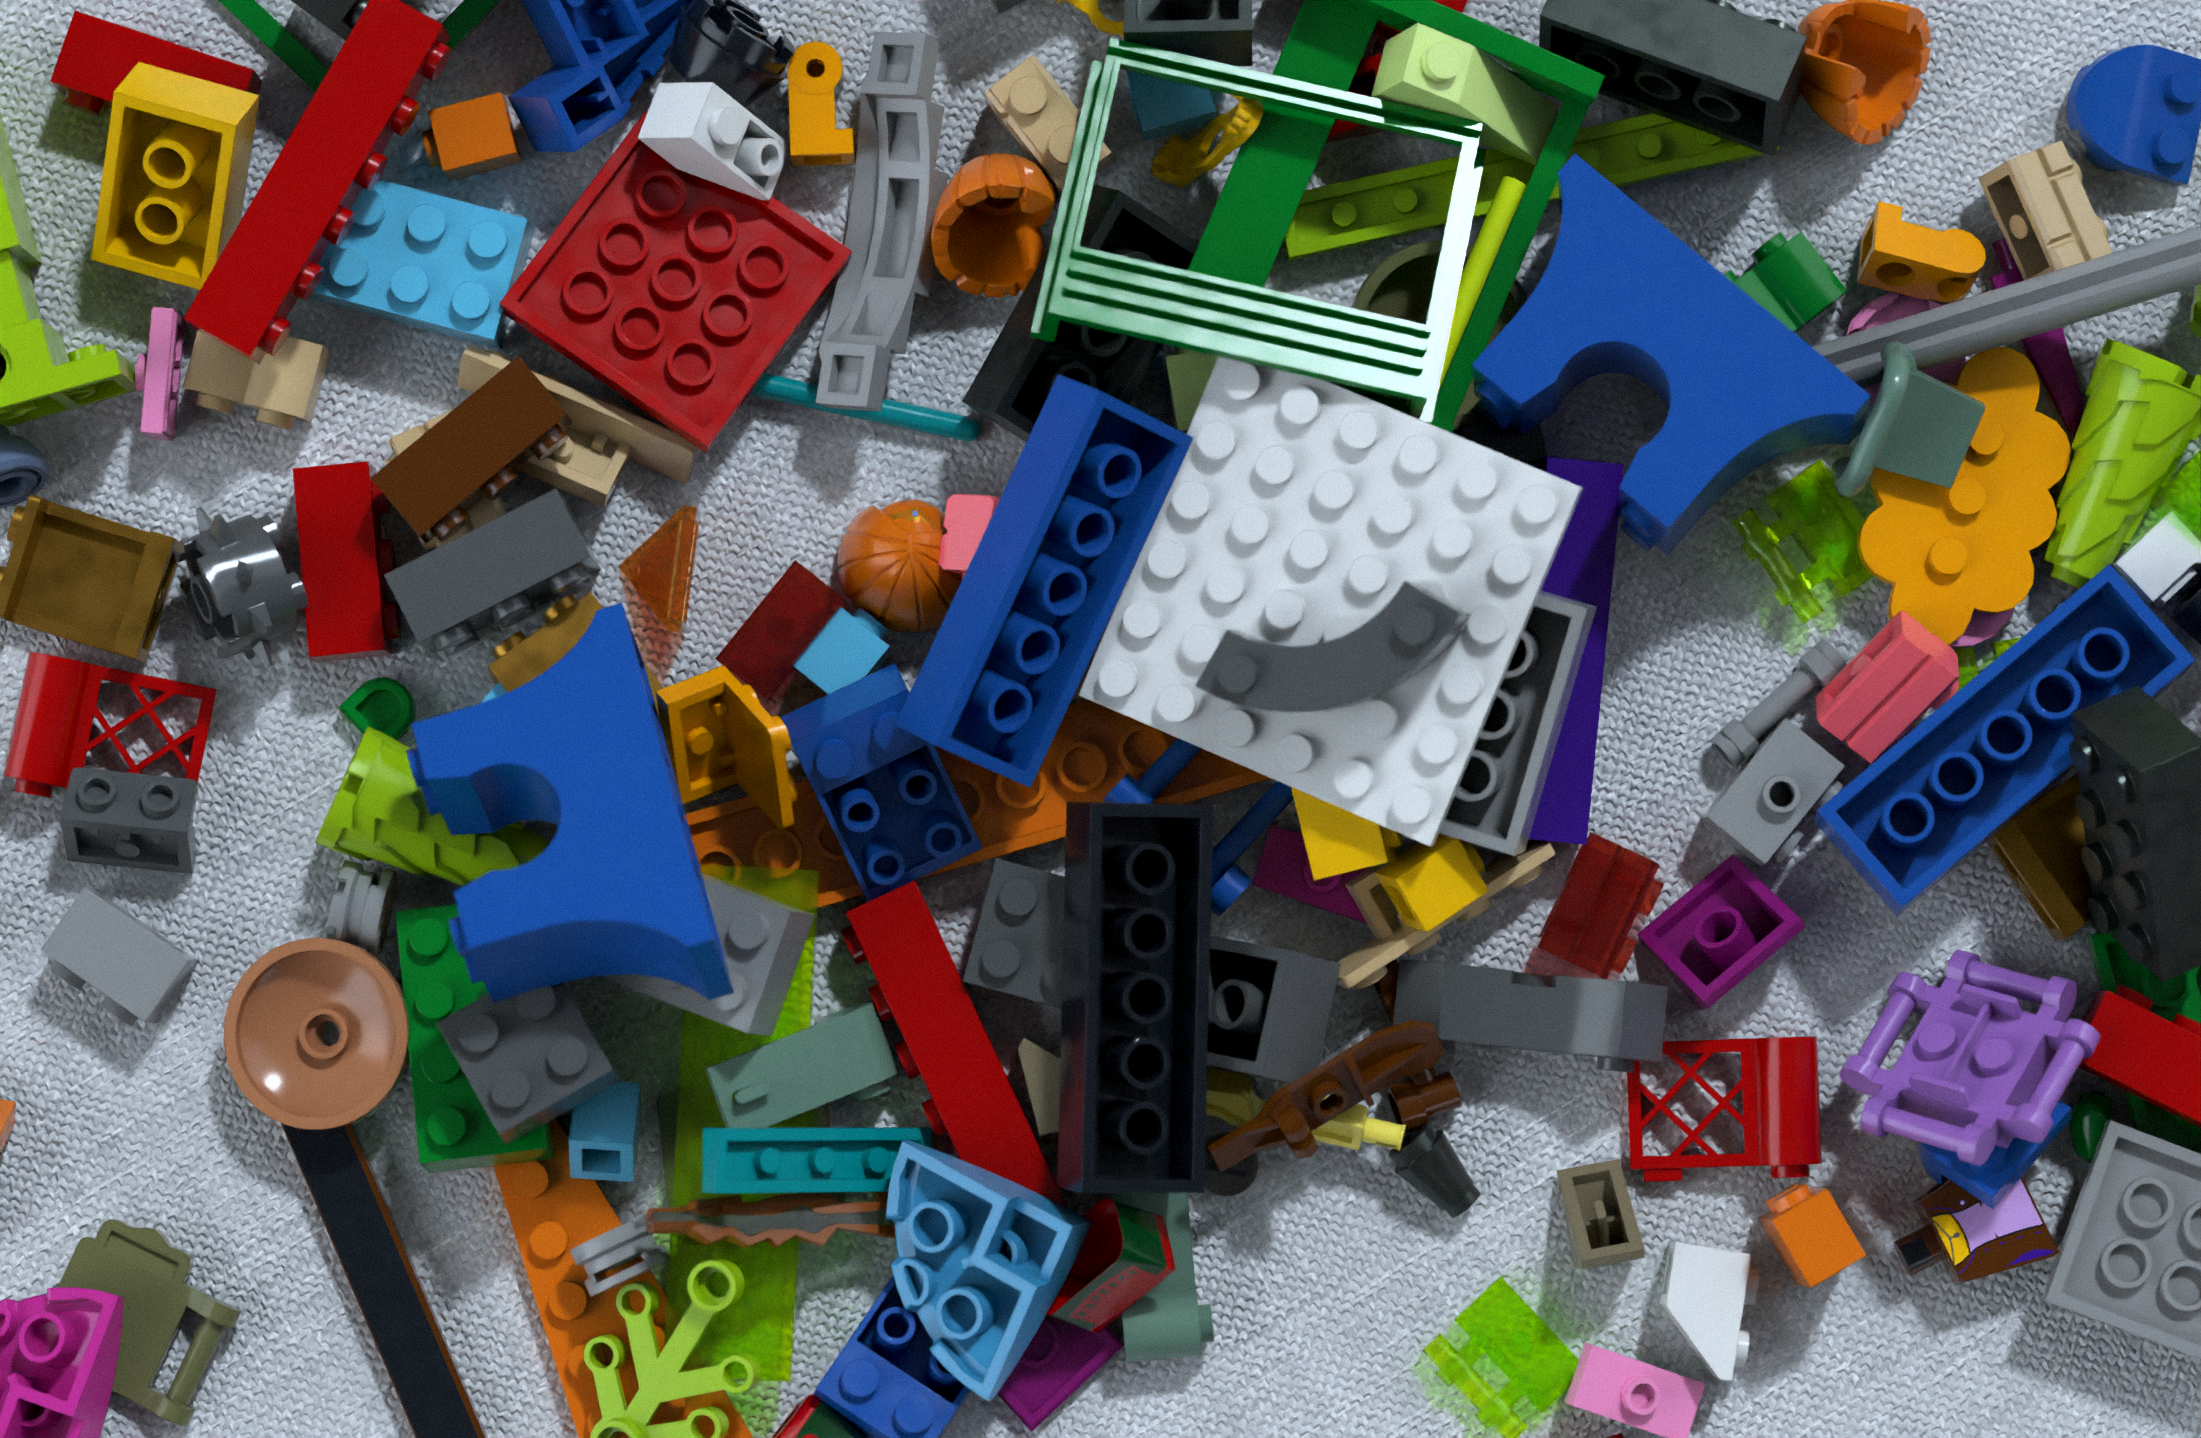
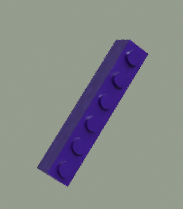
(1584, 574)

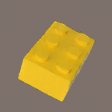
(173, 174)

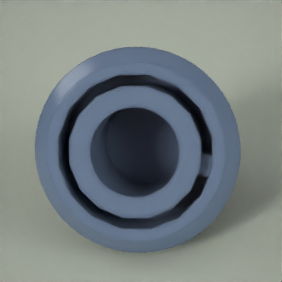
(21, 469)

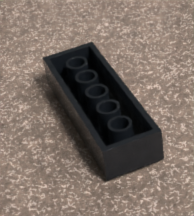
(1135, 997)

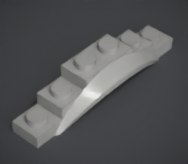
(887, 222)

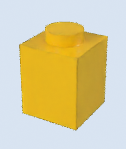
(1433, 881)

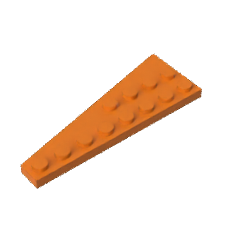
(548, 1220)

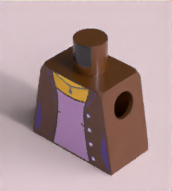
(1974, 1237)

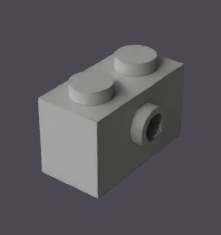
(1774, 794)

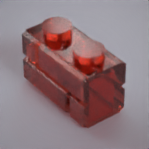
(780, 631)
(1599, 907)

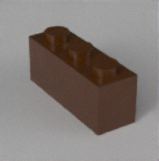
(474, 452)

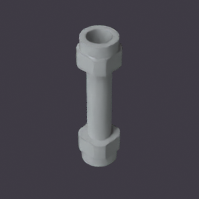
(1739, 739)

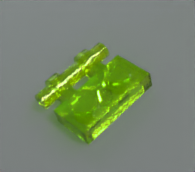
(1824, 529)
(1517, 1344)

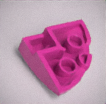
(58, 1362)

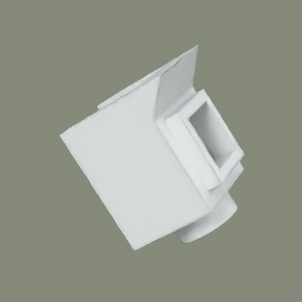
(2160, 560)

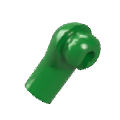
(2088, 1121)

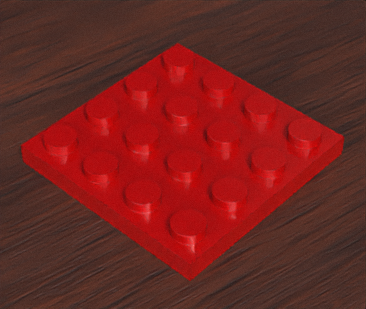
(674, 288)

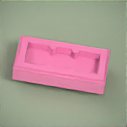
(160, 374)
(1634, 1392)

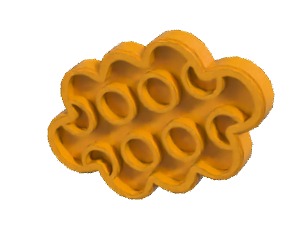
(1971, 542)

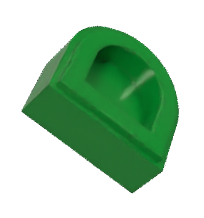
(382, 706)

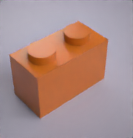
(1809, 1234)

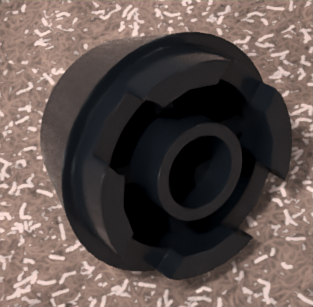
(730, 48)

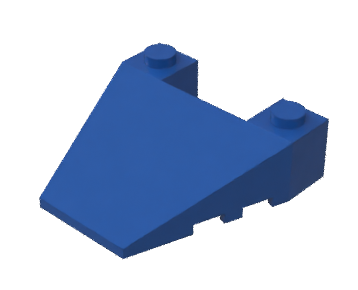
(599, 62)

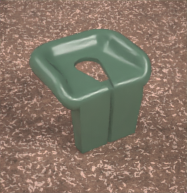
(1912, 428)

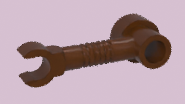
(1424, 1092)

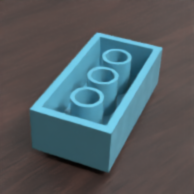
(427, 263)

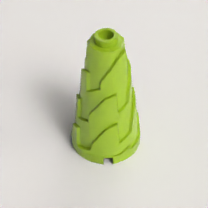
(2124, 449)
(387, 820)

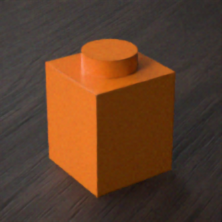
(472, 137)

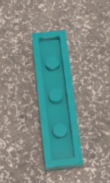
(803, 1158)

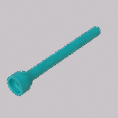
(892, 412)

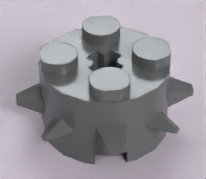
(240, 584)

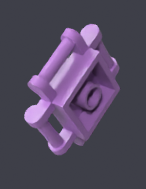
(1974, 1062)

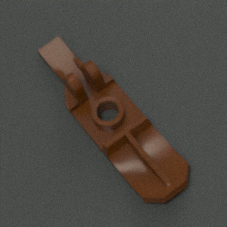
(1348, 1078)

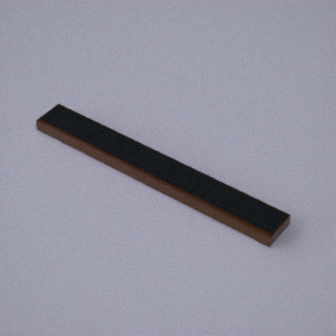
(385, 1282)

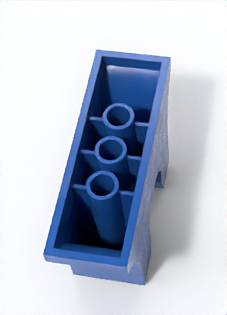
(1651, 308)
(621, 873)

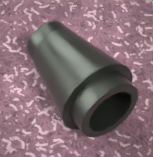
(1435, 1170)

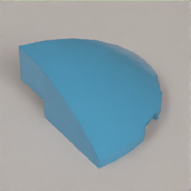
(977, 1260)

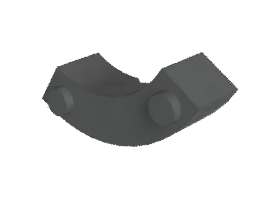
(1338, 672)
(1535, 1012)

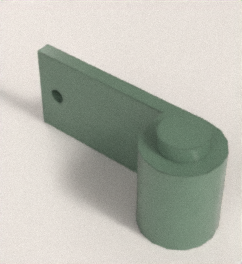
(805, 1069)
(1168, 1317)

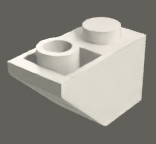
(714, 138)
(1706, 1300)

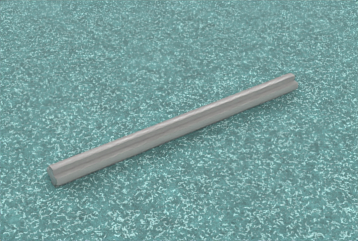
(2009, 312)

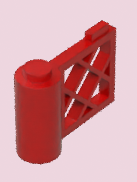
(58, 718)
(1777, 1116)

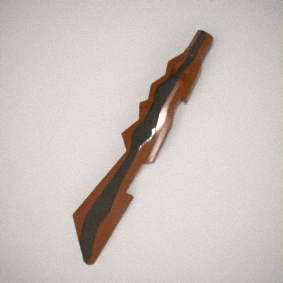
(773, 1220)

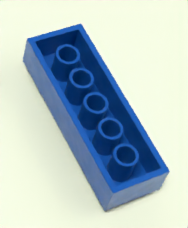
(1044, 580)
(1997, 741)

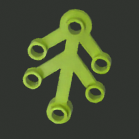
(661, 1374)

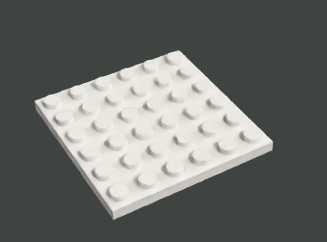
(1302, 527)

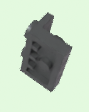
(130, 820)

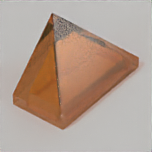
(665, 567)

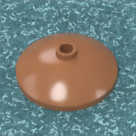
(279, 1043)

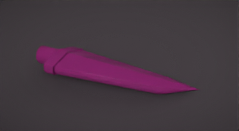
(2046, 351)

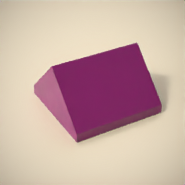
(1720, 932)

